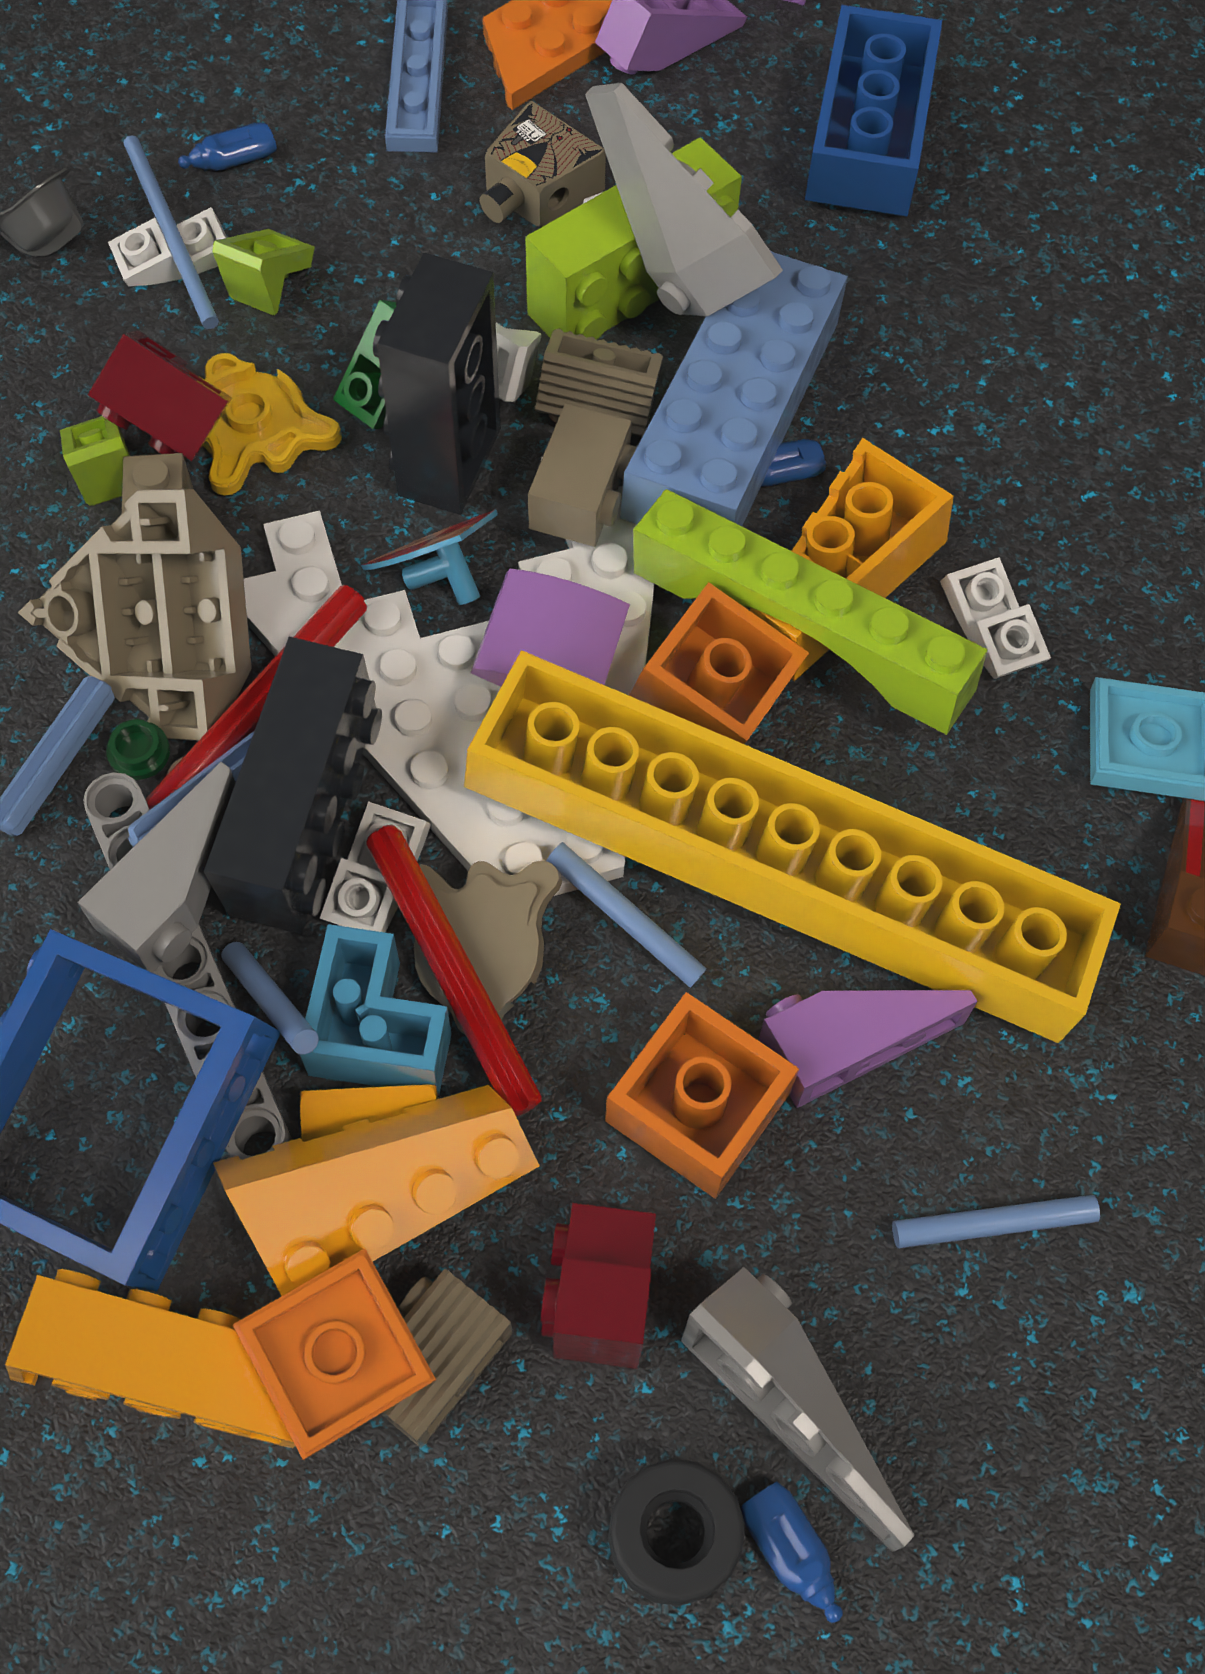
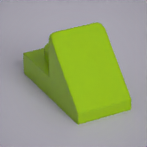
(257, 264)
(95, 458)

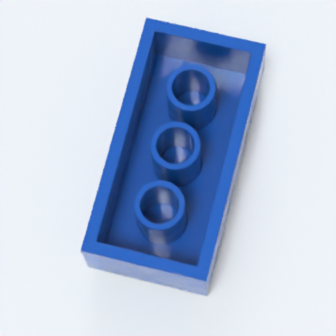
(874, 110)

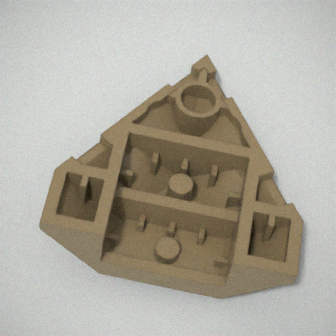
(156, 611)

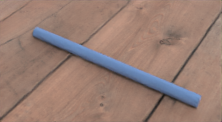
(171, 233)

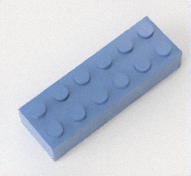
(736, 395)

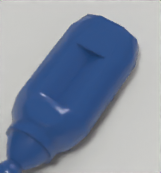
(231, 148)
(795, 462)
(792, 1547)

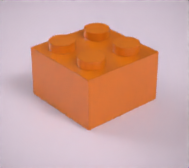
(719, 667)
(700, 1094)

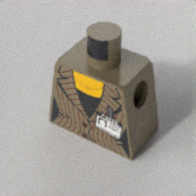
(540, 168)

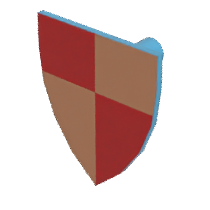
(448, 564)

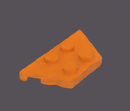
(542, 42)

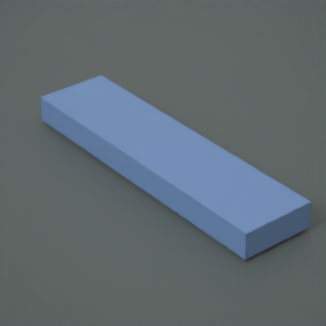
(416, 76)

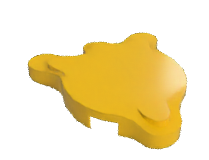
(261, 423)

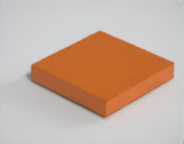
(334, 1353)

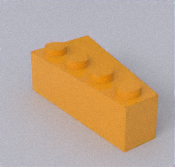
(871, 530)
(374, 1182)
(143, 1354)

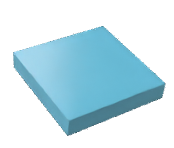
(1147, 738)

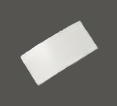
(146, 258)
(993, 618)
(359, 891)

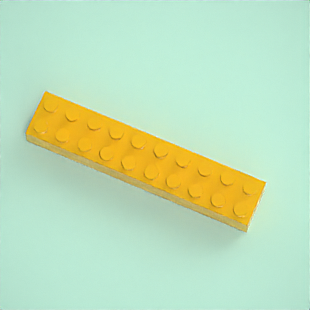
(792, 846)

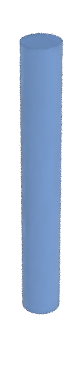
(626, 914)
(270, 998)
(995, 1221)

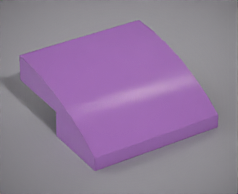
(551, 621)

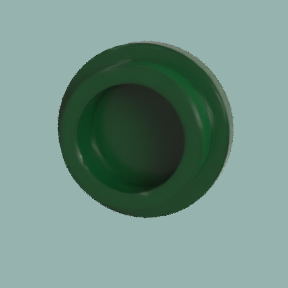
(138, 749)

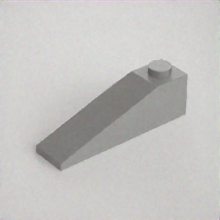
(682, 233)
(772, 1368)

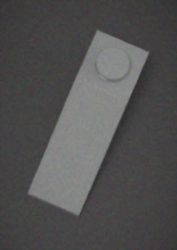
(160, 886)

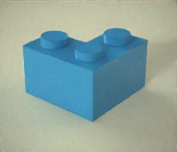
(361, 1026)

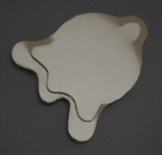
(497, 926)

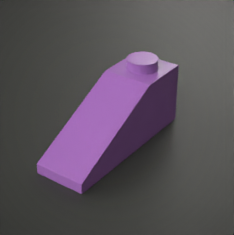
(661, 32)
(854, 1032)

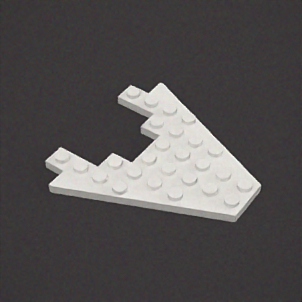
(428, 687)

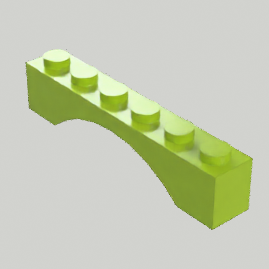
(902, 654)

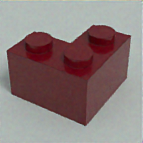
(158, 394)
(603, 1286)

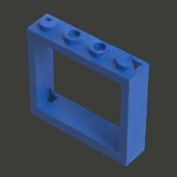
(196, 1137)

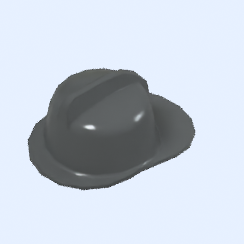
(42, 218)

